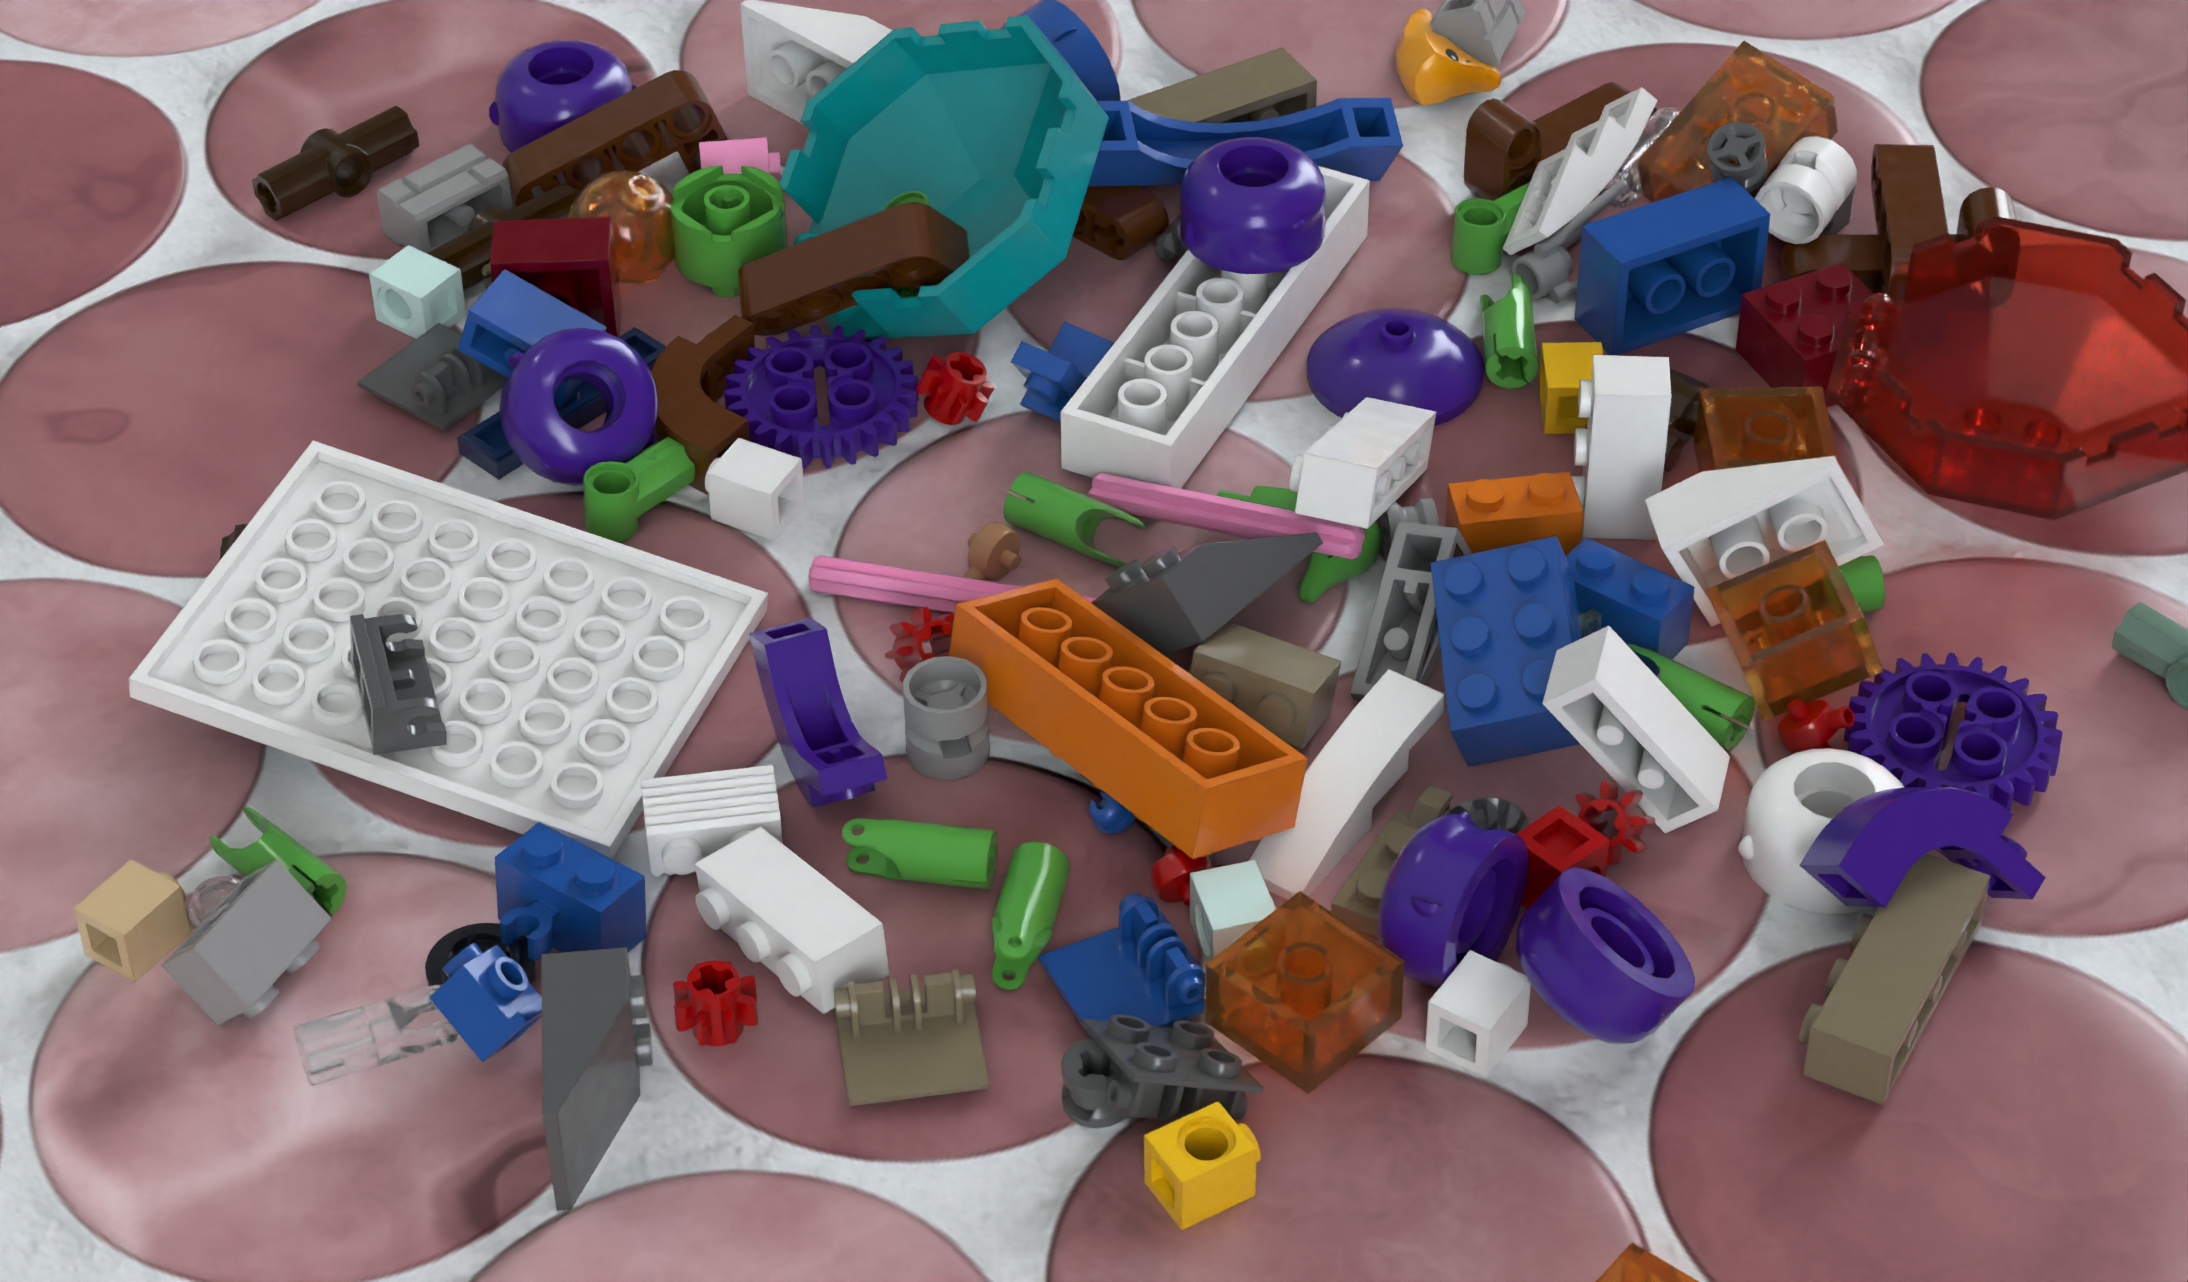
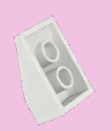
(800, 51)
(1754, 515)

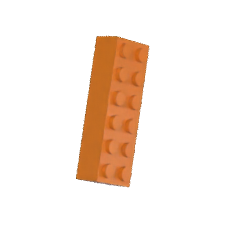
(1130, 718)

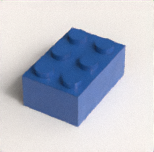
(1670, 265)
(1498, 638)

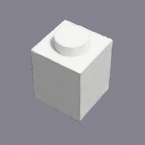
(755, 489)
(1477, 1013)

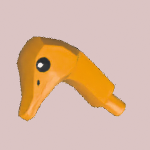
(1435, 67)

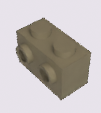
(1269, 680)

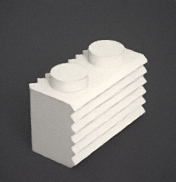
(704, 812)

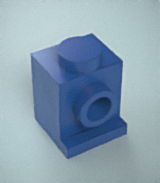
(487, 999)

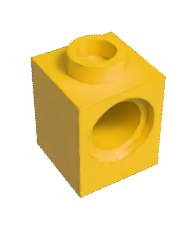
(1559, 377)
(1201, 1164)

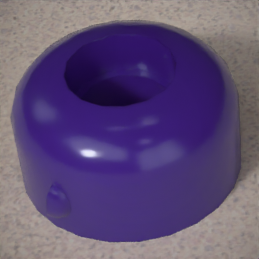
(553, 87)
(1252, 206)
(543, 437)
(1452, 895)
(1602, 958)

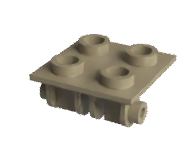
(910, 1038)

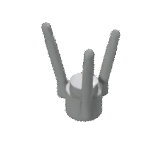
(1549, 263)

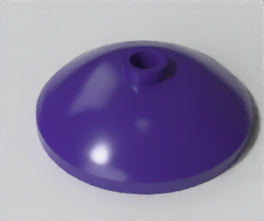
(1396, 359)

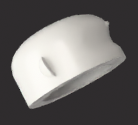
(1791, 809)

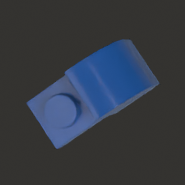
(1061, 371)

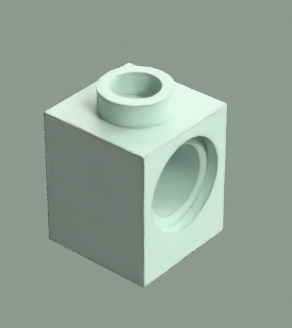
(417, 292)
(1227, 904)

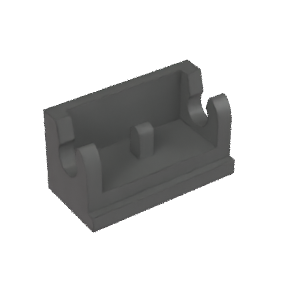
(394, 685)

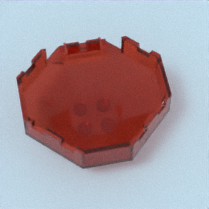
(2022, 370)

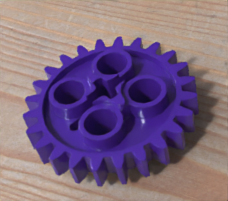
(867, 395)
(2000, 748)

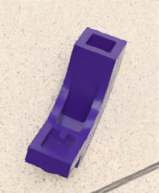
(811, 714)
(1881, 835)

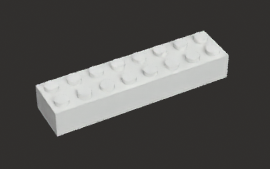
(1200, 354)

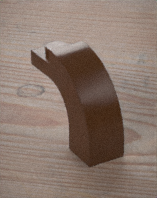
(688, 385)

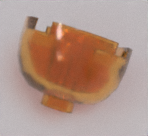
(639, 221)

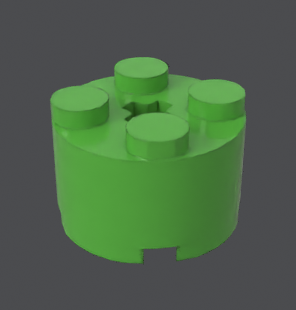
(726, 224)

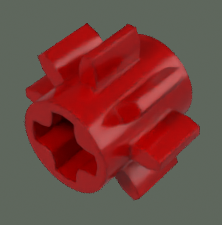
(955, 388)
(907, 646)
(1628, 821)
(715, 1003)

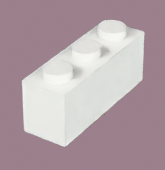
(1622, 444)
(1636, 729)
(790, 918)

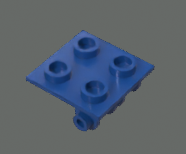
(1130, 970)

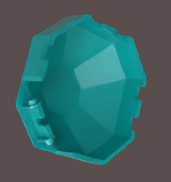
(980, 127)

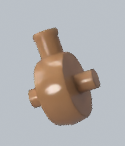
(993, 552)

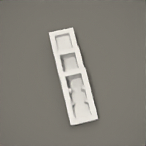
(1577, 174)
(1347, 782)

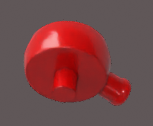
(1812, 724)
(1172, 874)

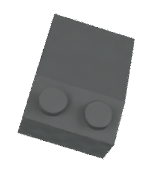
(1192, 593)
(589, 1059)

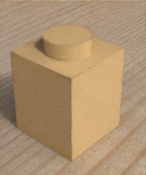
(133, 920)

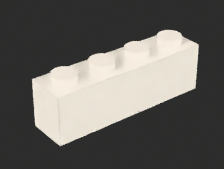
(1363, 462)

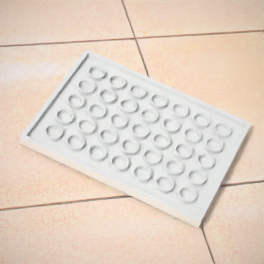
(546, 646)

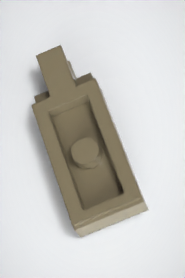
(1361, 893)

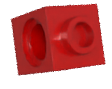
(1557, 844)

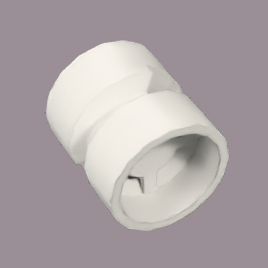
(1807, 189)

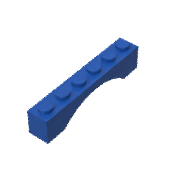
(1341, 135)

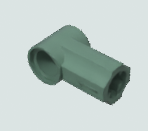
(2156, 645)

